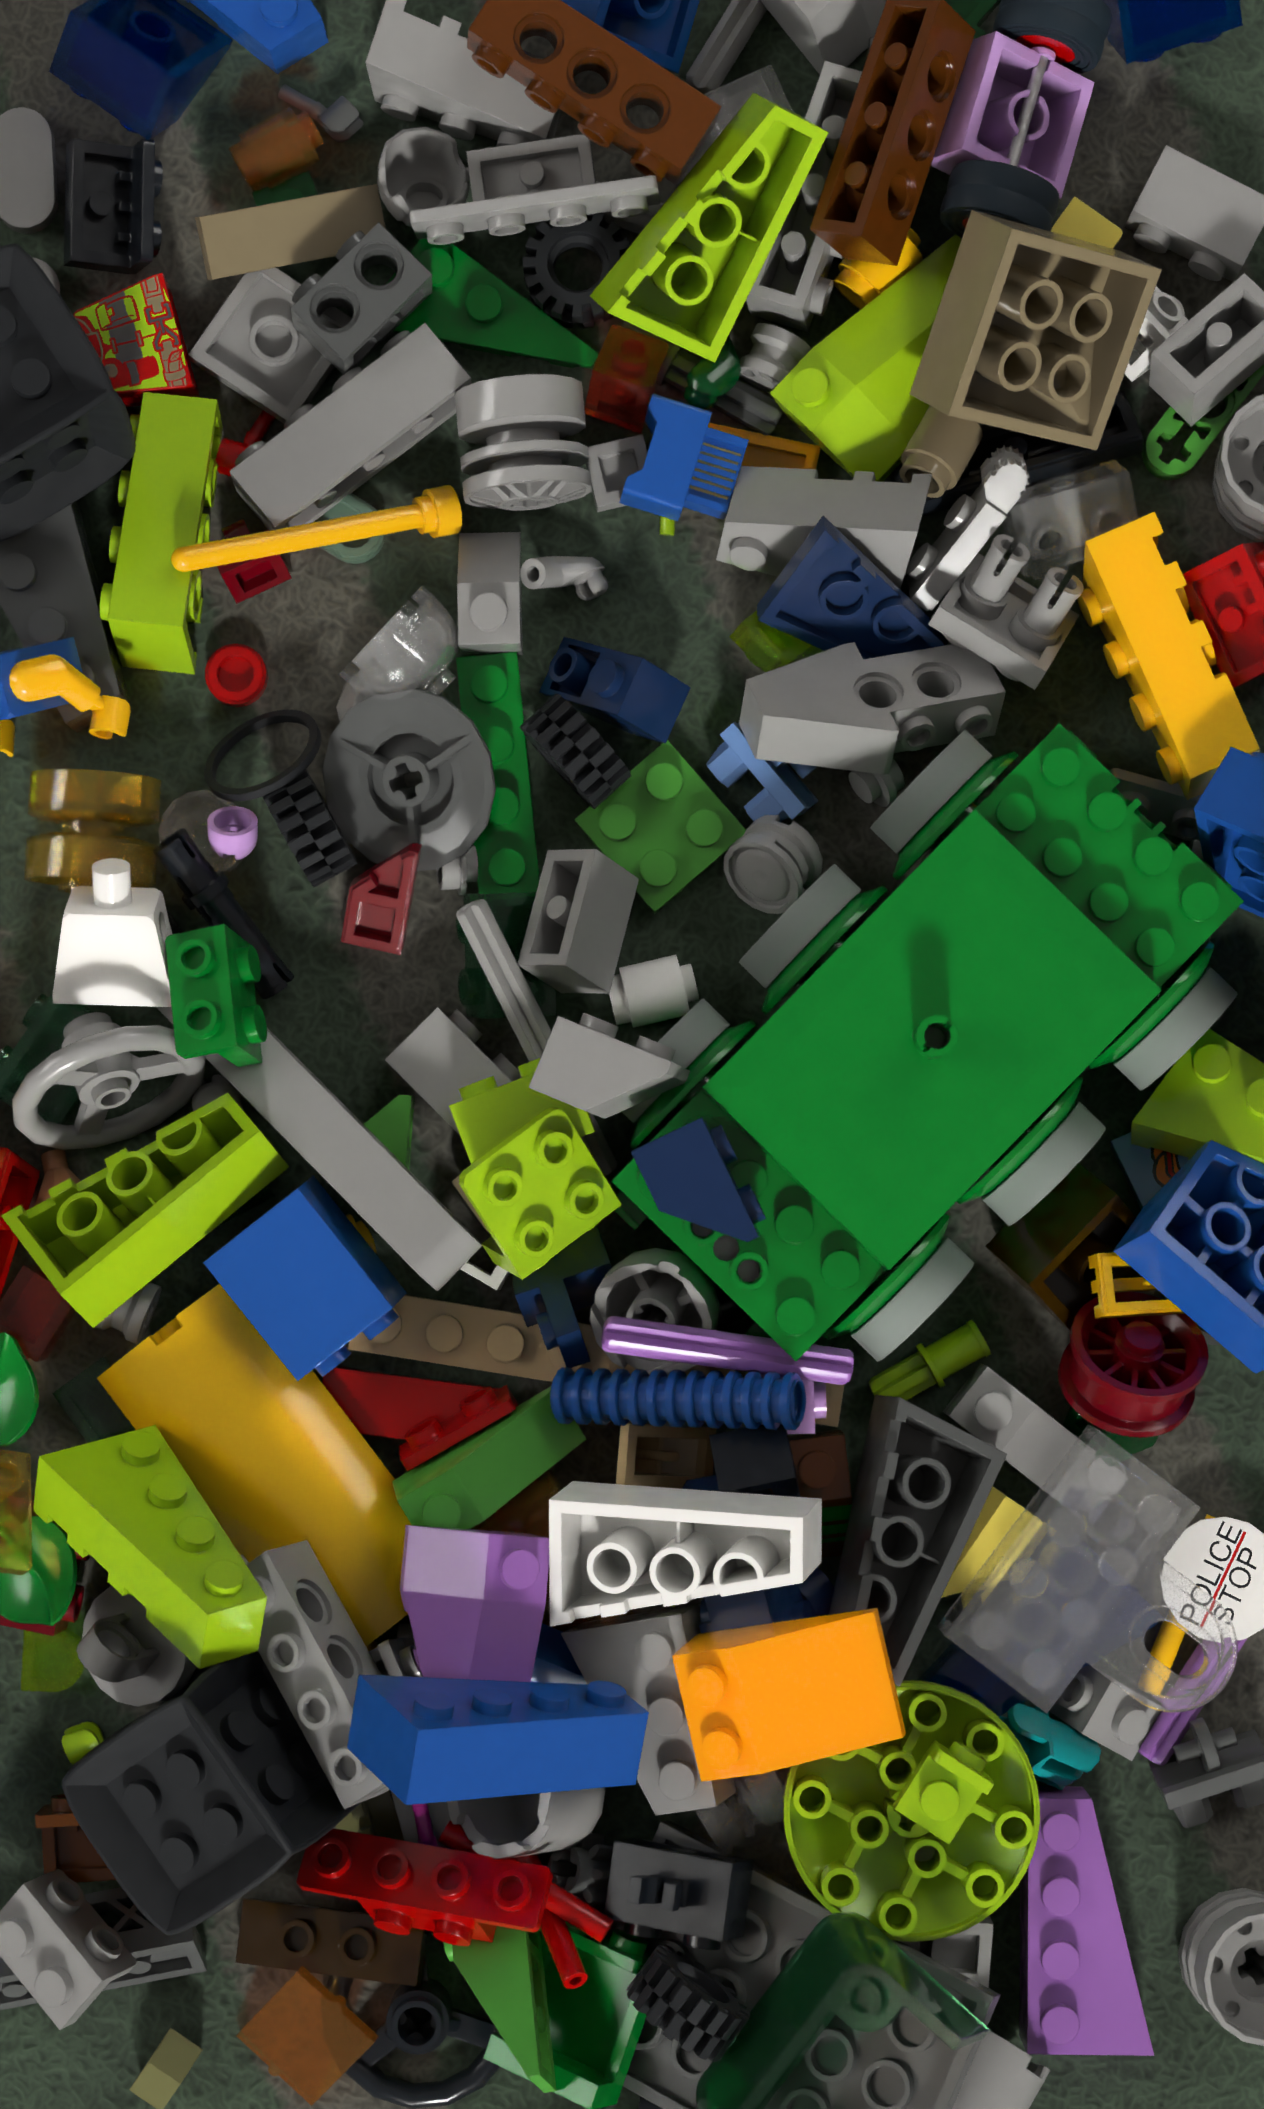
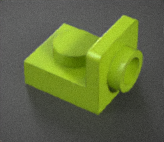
(944, 1789)

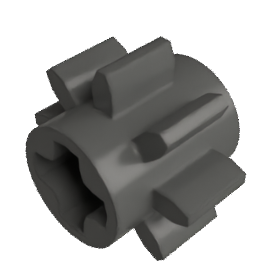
(584, 1869)

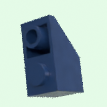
(616, 688)
(692, 1180)

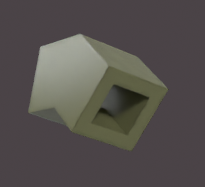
(165, 2069)

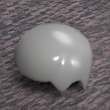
(421, 172)

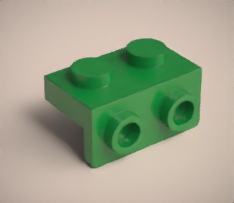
(215, 995)

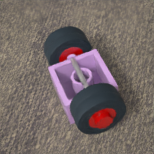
(1020, 111)

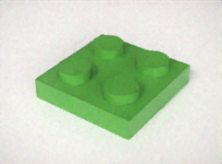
(662, 826)

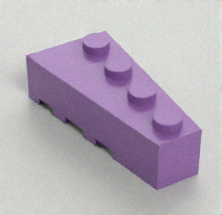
(1073, 1946)

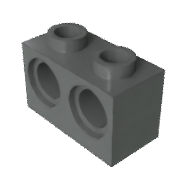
(373, 307)

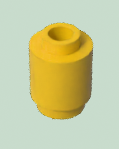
(864, 281)

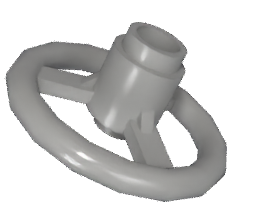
(105, 1074)

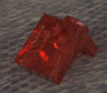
(625, 378)

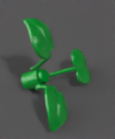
(49, 1586)

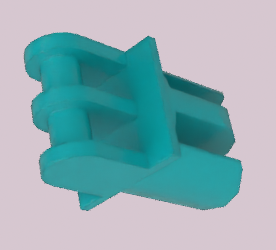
(1053, 1748)

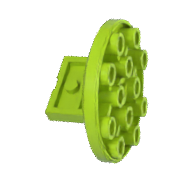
(886, 1867)

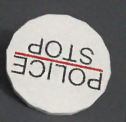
(1228, 1564)

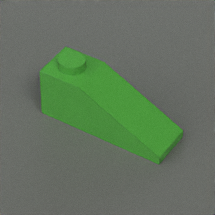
(486, 1468)
(512, 1990)

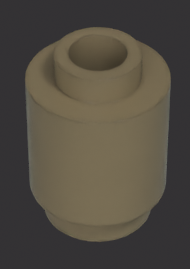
(940, 448)

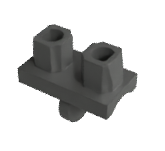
(1209, 1767)

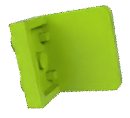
(537, 1193)

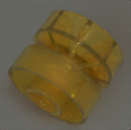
(91, 810)

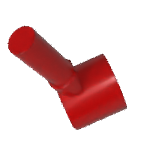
(231, 449)

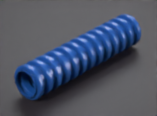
(678, 1398)

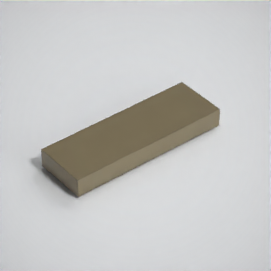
(286, 231)

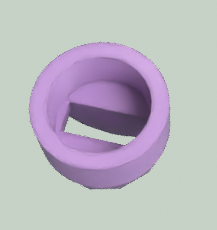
(244, 835)

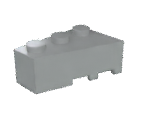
(432, 75)

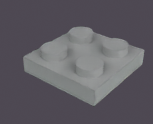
(259, 350)

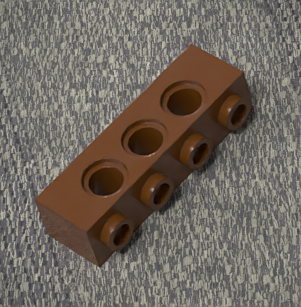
(630, 78)
(892, 130)

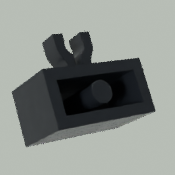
(678, 1891)

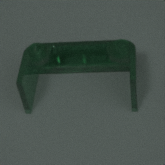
(840, 1971)

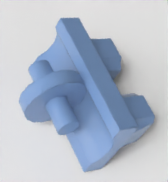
(783, 790)

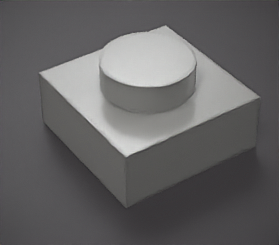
(611, 465)

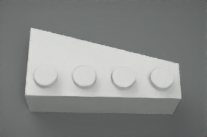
(664, 1546)

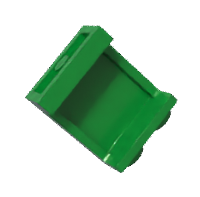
(590, 2025)

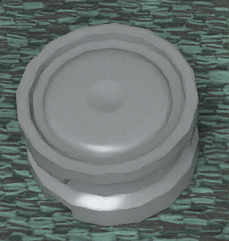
(772, 864)

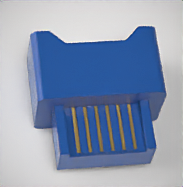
(684, 463)

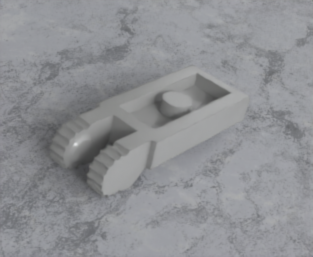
(967, 528)

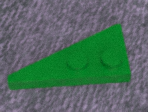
(486, 314)

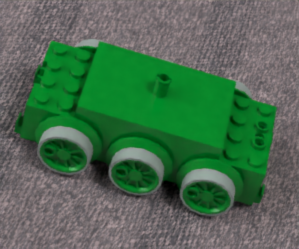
(939, 1037)

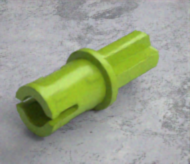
(931, 1363)

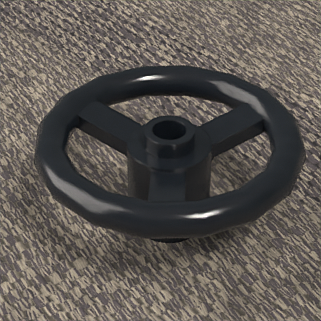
(420, 2037)

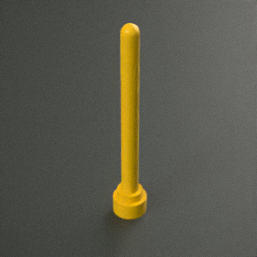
(432, 513)

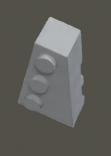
(781, 506)
(638, 1656)

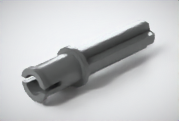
(739, 403)

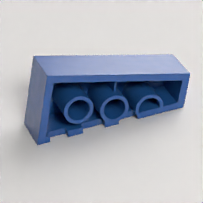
(494, 1737)

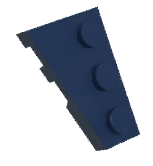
(840, 597)

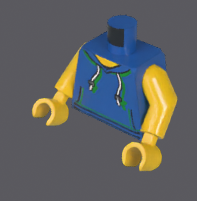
(50, 677)

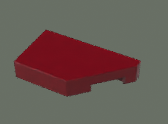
(382, 903)

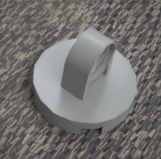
(129, 1653)

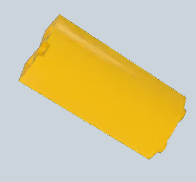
(269, 1453)

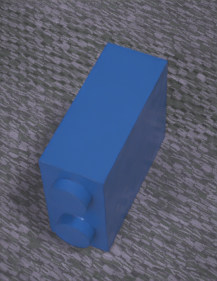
(307, 1281)

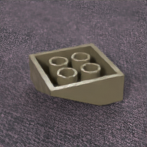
(1034, 331)

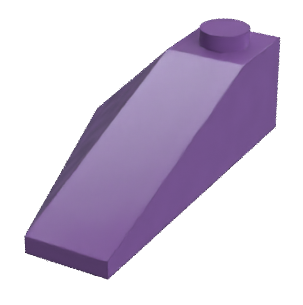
(474, 1601)

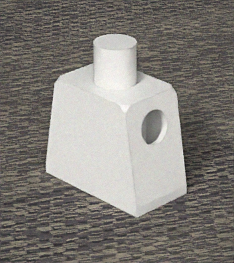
(113, 942)

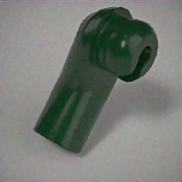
(711, 379)

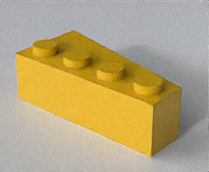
(1162, 654)

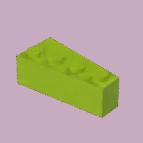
(163, 505)

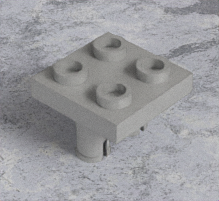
(1007, 617)

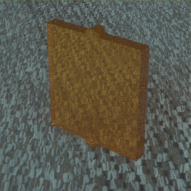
(307, 2035)

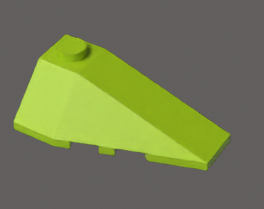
(858, 380)

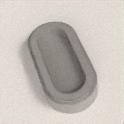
(27, 171)

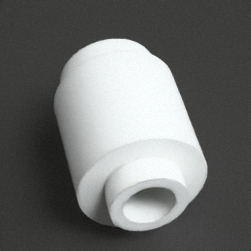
(652, 991)

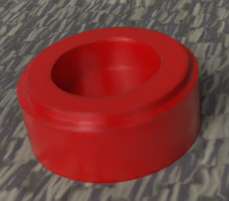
(236, 675)

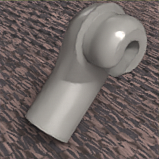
(565, 571)

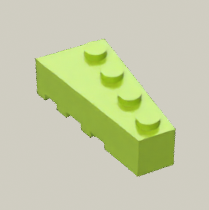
(714, 231)
(146, 1207)
(156, 1539)

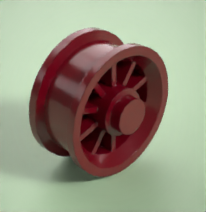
(1133, 1371)

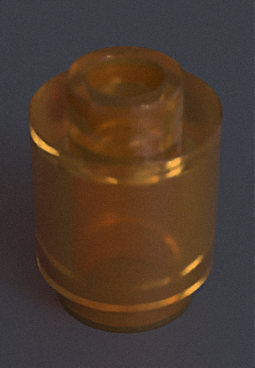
(277, 148)

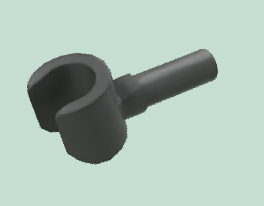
(338, 120)

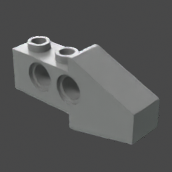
(862, 711)

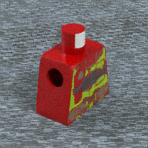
(140, 341)

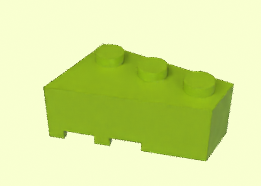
(1206, 1097)

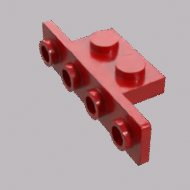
(427, 1886)

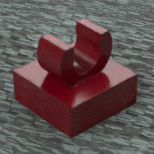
(251, 576)

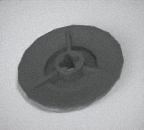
(367, 785)

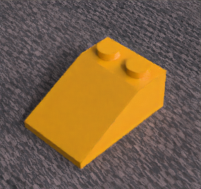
(787, 1693)

